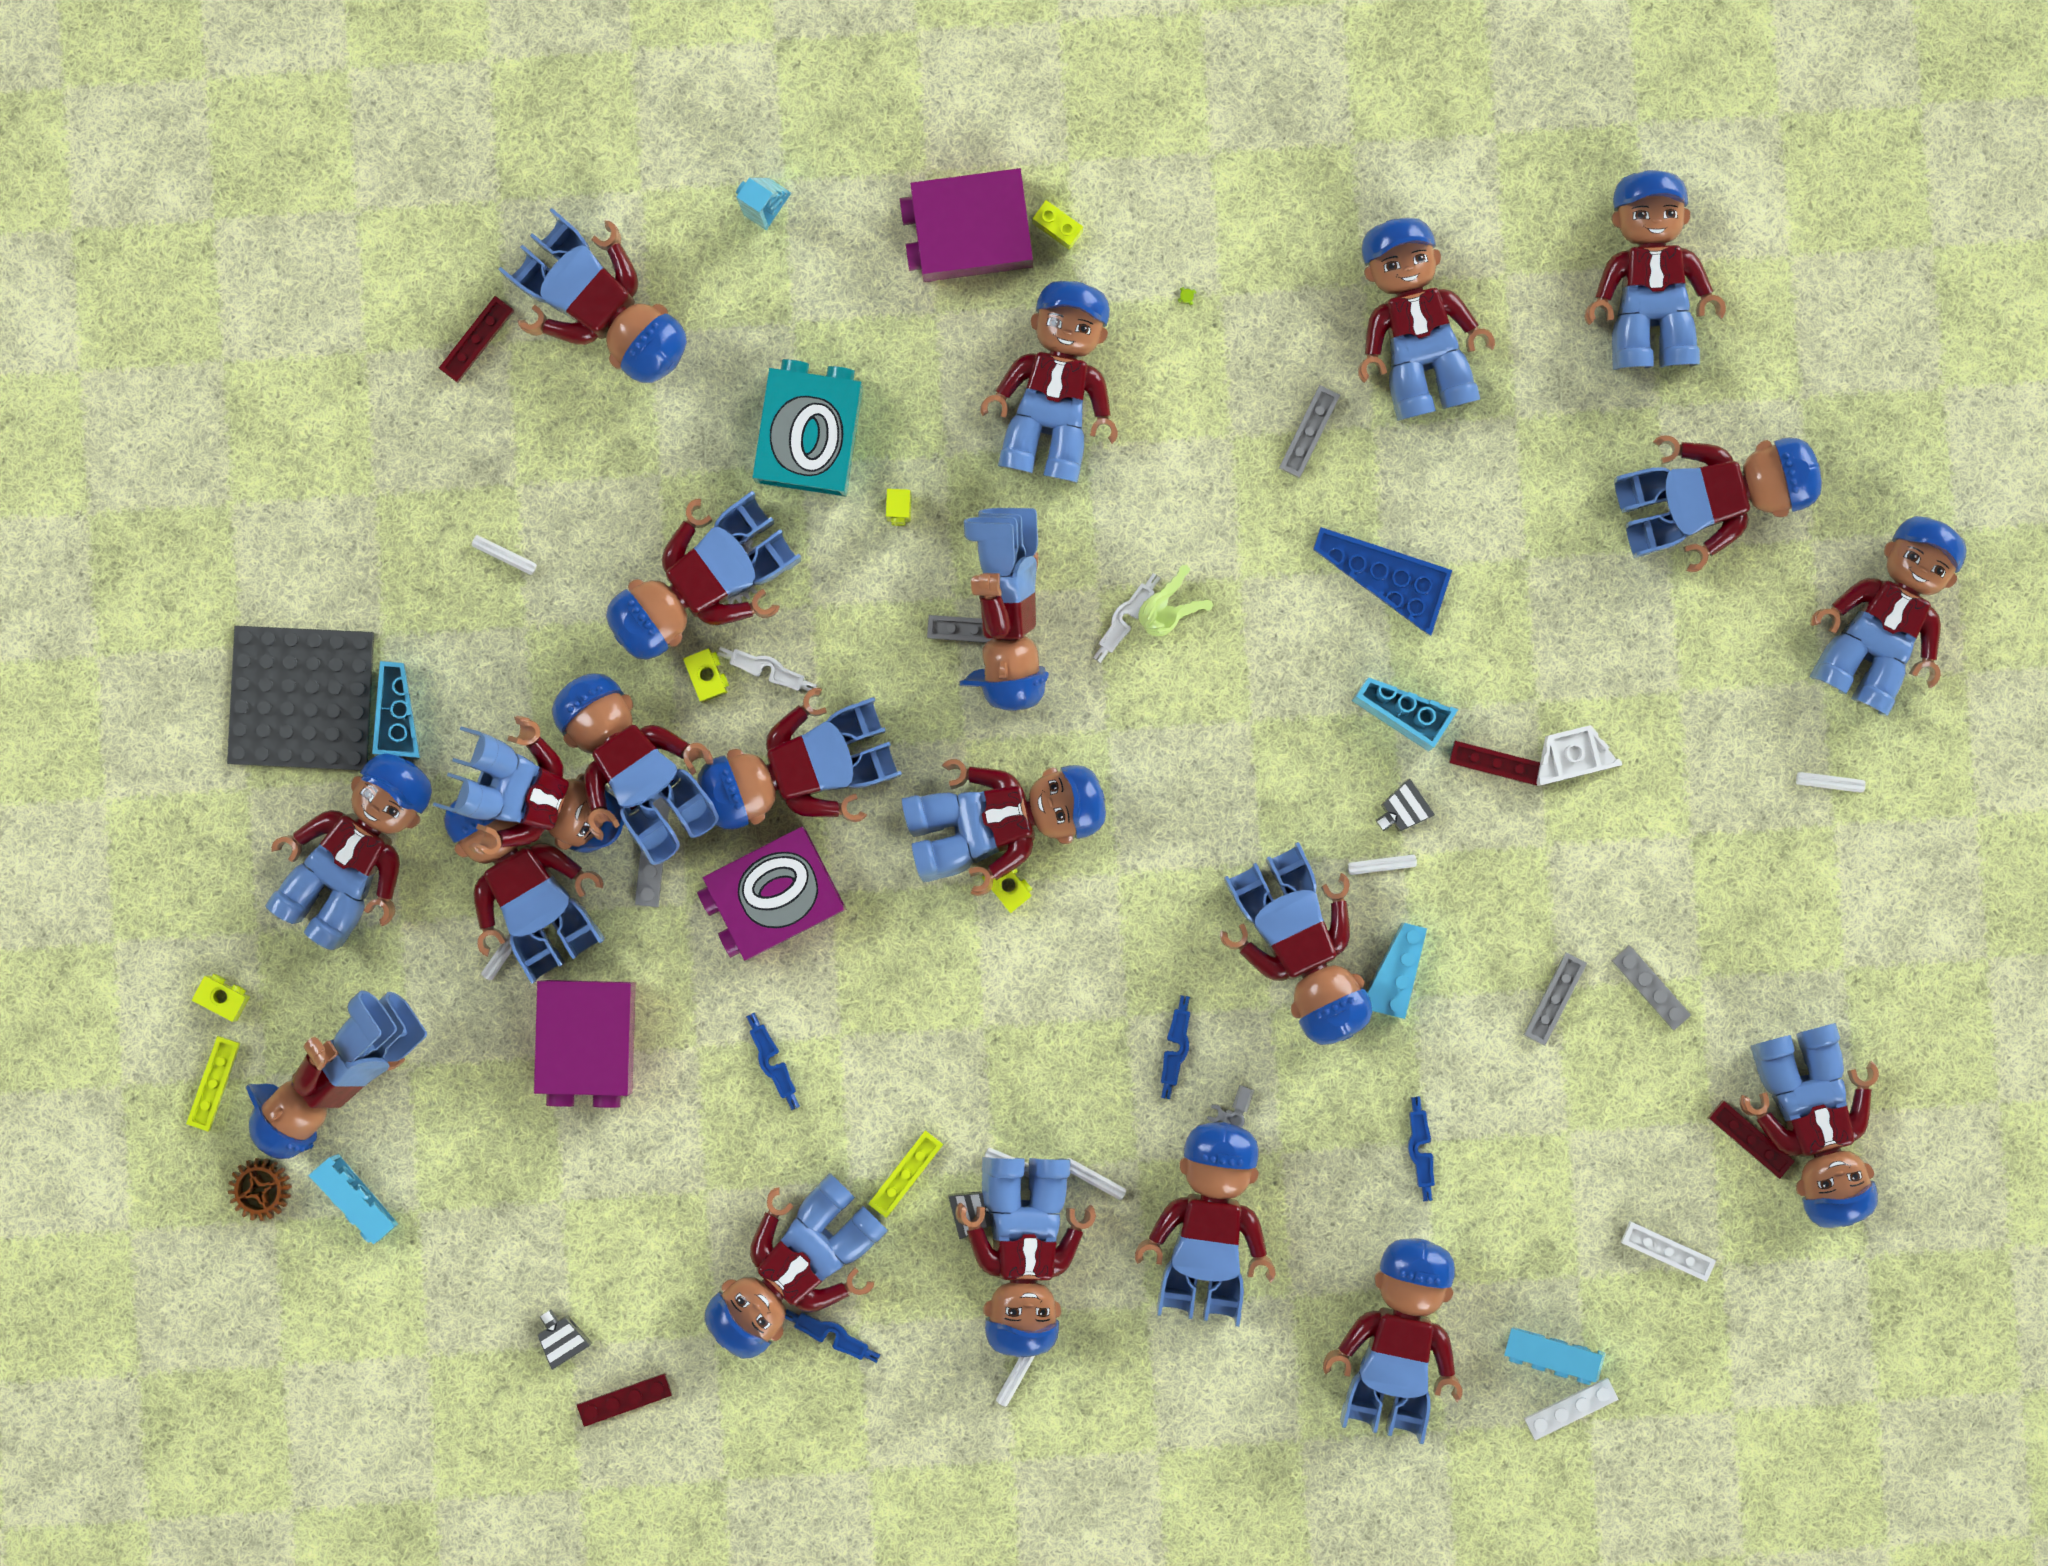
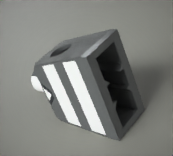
(1404, 808)
(970, 1201)
(561, 1339)

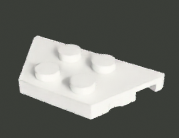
(1574, 755)

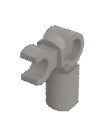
(1240, 1104)

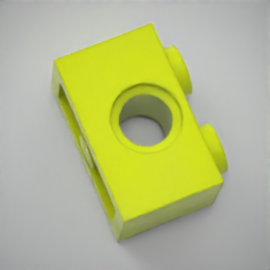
(1057, 224)
(898, 506)
(706, 689)
(1015, 898)
(207, 997)

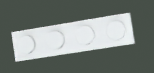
(1668, 1251)
(1571, 1408)

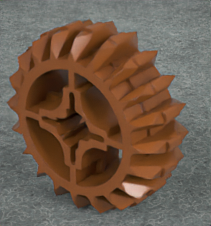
(255, 1179)

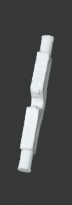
(1119, 628)
(755, 666)

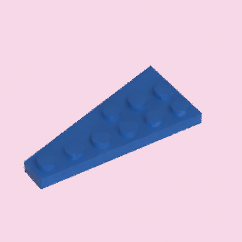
(1400, 581)

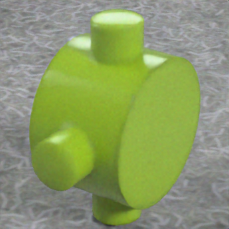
(1186, 296)

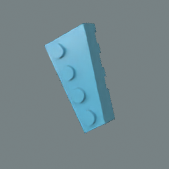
(761, 200)
(1407, 713)
(394, 715)
(1396, 974)
(353, 1199)
(1554, 1355)

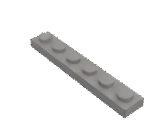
(651, 875)

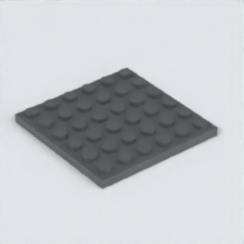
(300, 698)

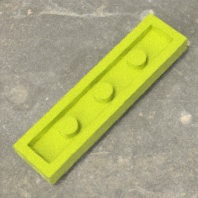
(213, 1083)
(905, 1174)

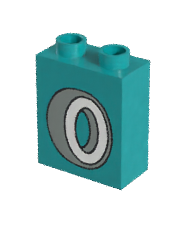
(808, 429)

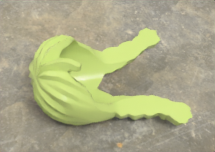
(1159, 617)

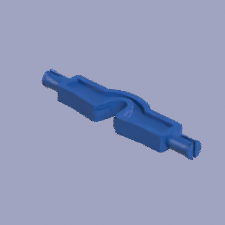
(768, 1049)
(1172, 1059)
(1423, 1161)
(842, 1342)

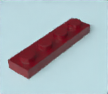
(476, 339)
(1494, 763)
(1750, 1139)
(624, 1399)

